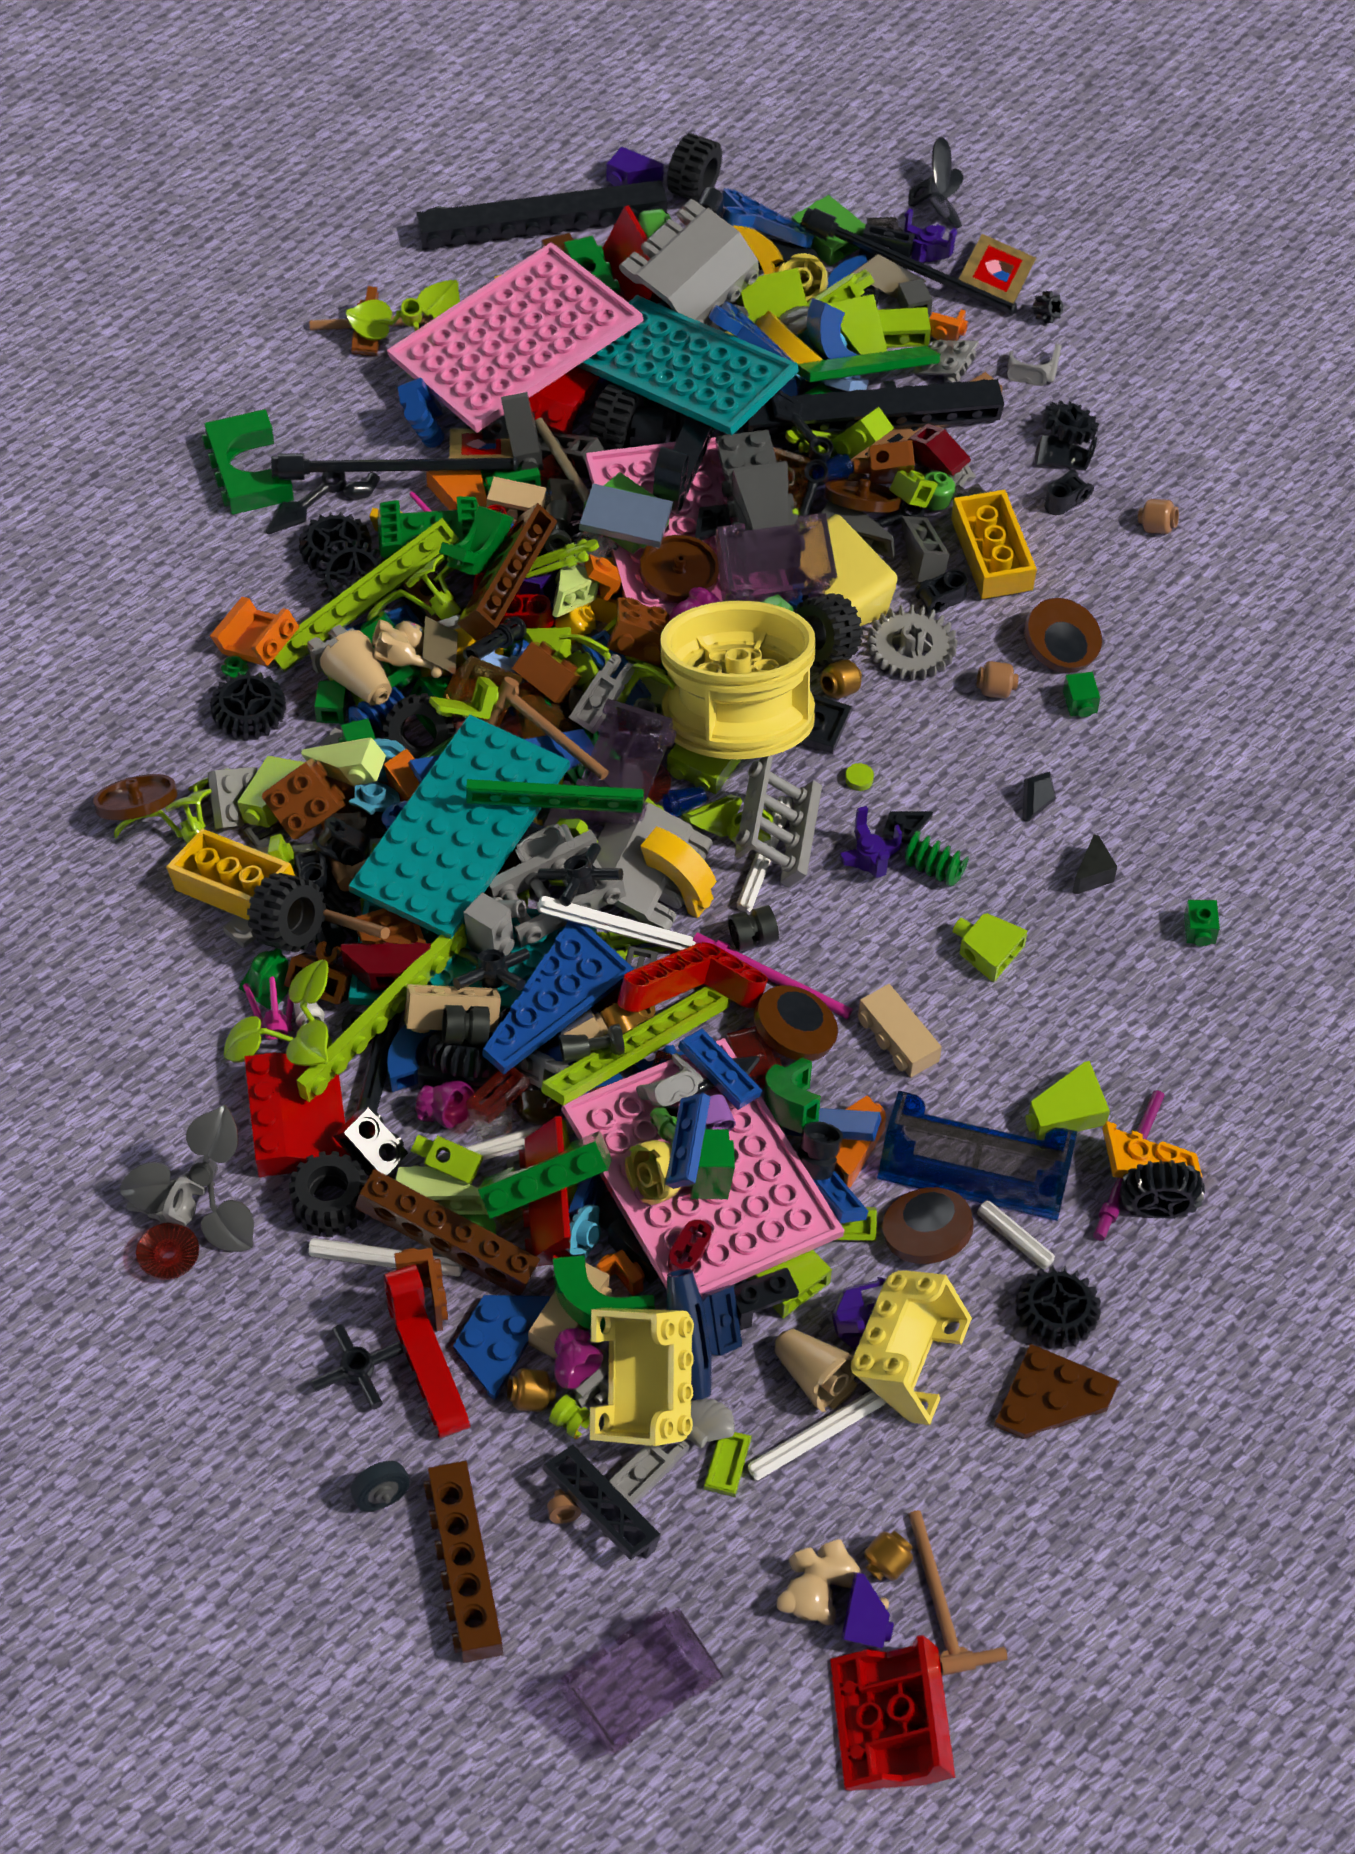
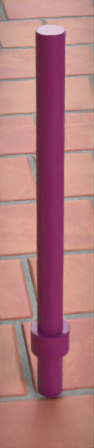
(1110, 1209)

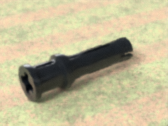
(501, 637)

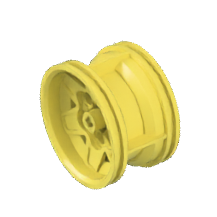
(739, 679)

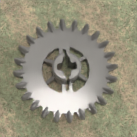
(913, 631)

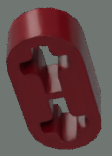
(684, 1244)

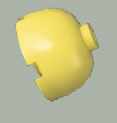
(812, 273)
(649, 1169)

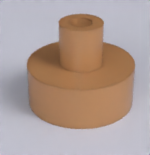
(562, 1508)

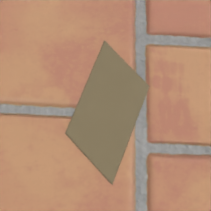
(887, 274)
(440, 645)

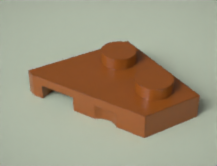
(401, 930)

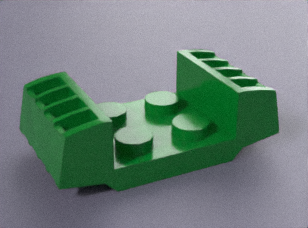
(399, 528)

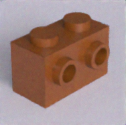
(547, 671)

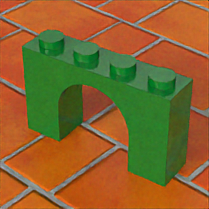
(243, 489)
(516, 1188)

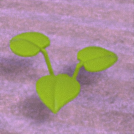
(373, 317)
(441, 603)
(641, 668)
(189, 827)
(311, 1040)

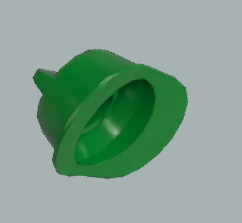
(262, 968)

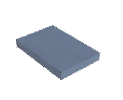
(626, 515)

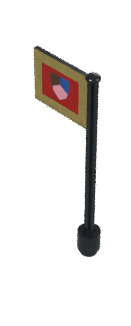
(990, 275)
(466, 452)

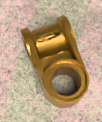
(626, 1019)

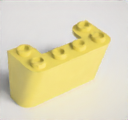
(860, 572)
(899, 1334)
(646, 1376)

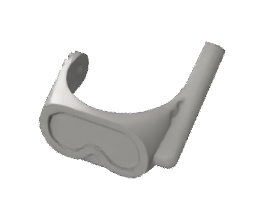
(1033, 374)
(543, 841)
(673, 1088)

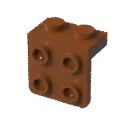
(638, 630)
(304, 798)
(431, 1277)

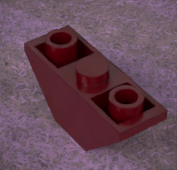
(938, 450)
(380, 963)

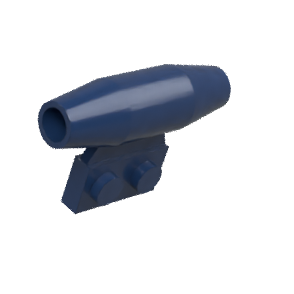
(714, 1322)

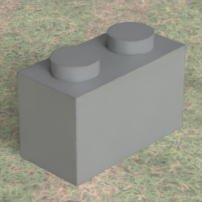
(489, 925)

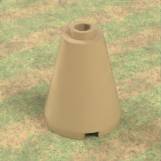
(353, 666)
(817, 1368)

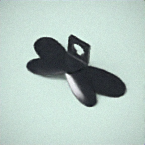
(941, 185)

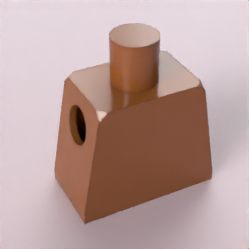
(885, 461)

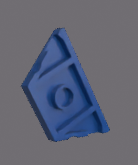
(497, 1337)

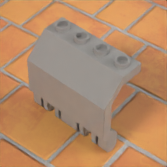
(694, 264)
(644, 884)

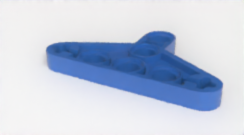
(746, 212)
(737, 323)

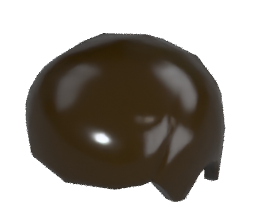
(537, 1107)

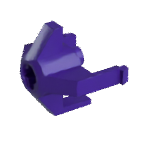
(928, 242)
(871, 850)
(851, 1314)

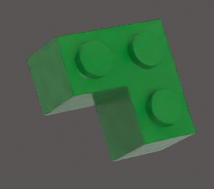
(715, 1166)

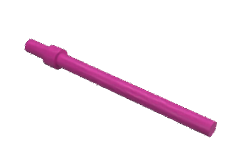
(777, 977)

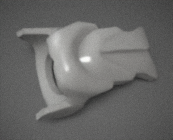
(178, 1206)

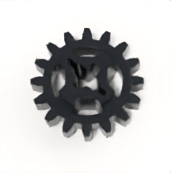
(1070, 422)

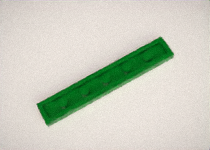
(868, 363)
(554, 796)

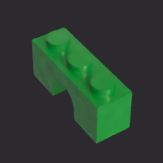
(591, 257)

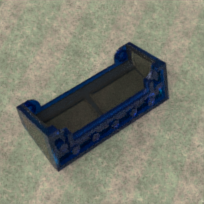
(976, 1160)

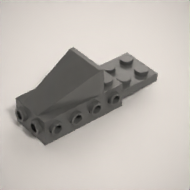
(754, 481)

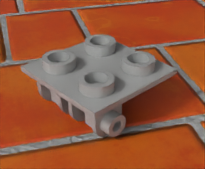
(954, 359)

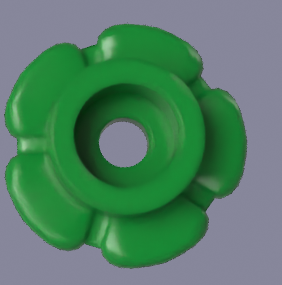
(228, 669)

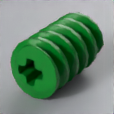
(934, 860)

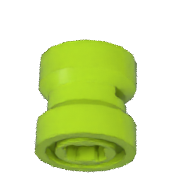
(570, 1416)

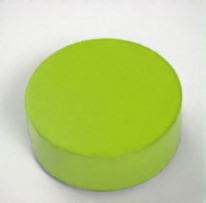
(859, 777)

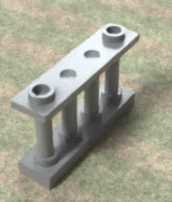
(801, 820)
(525, 876)

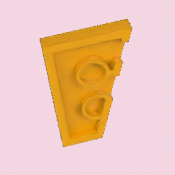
(1129, 1150)

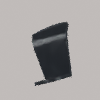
(1061, 453)

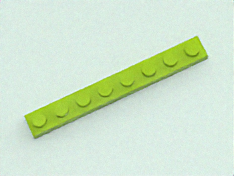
(367, 592)
(378, 1014)
(638, 1044)

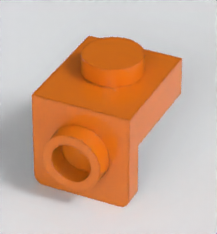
(947, 327)
(605, 573)
(628, 1272)

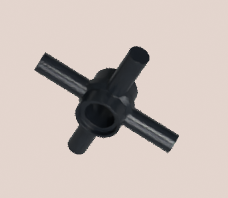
(580, 874)
(491, 968)
(357, 1355)

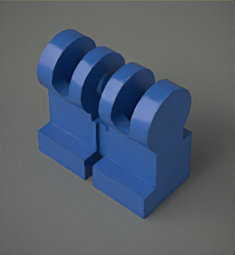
(421, 411)

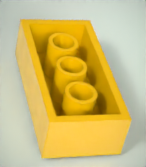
(993, 544)
(222, 871)

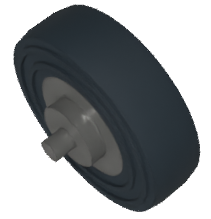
(379, 1486)

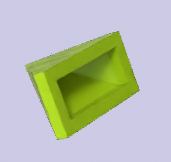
(552, 636)
(715, 815)

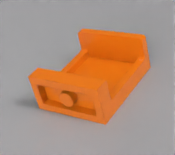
(254, 633)

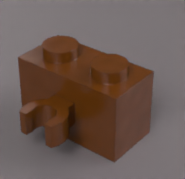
(338, 979)

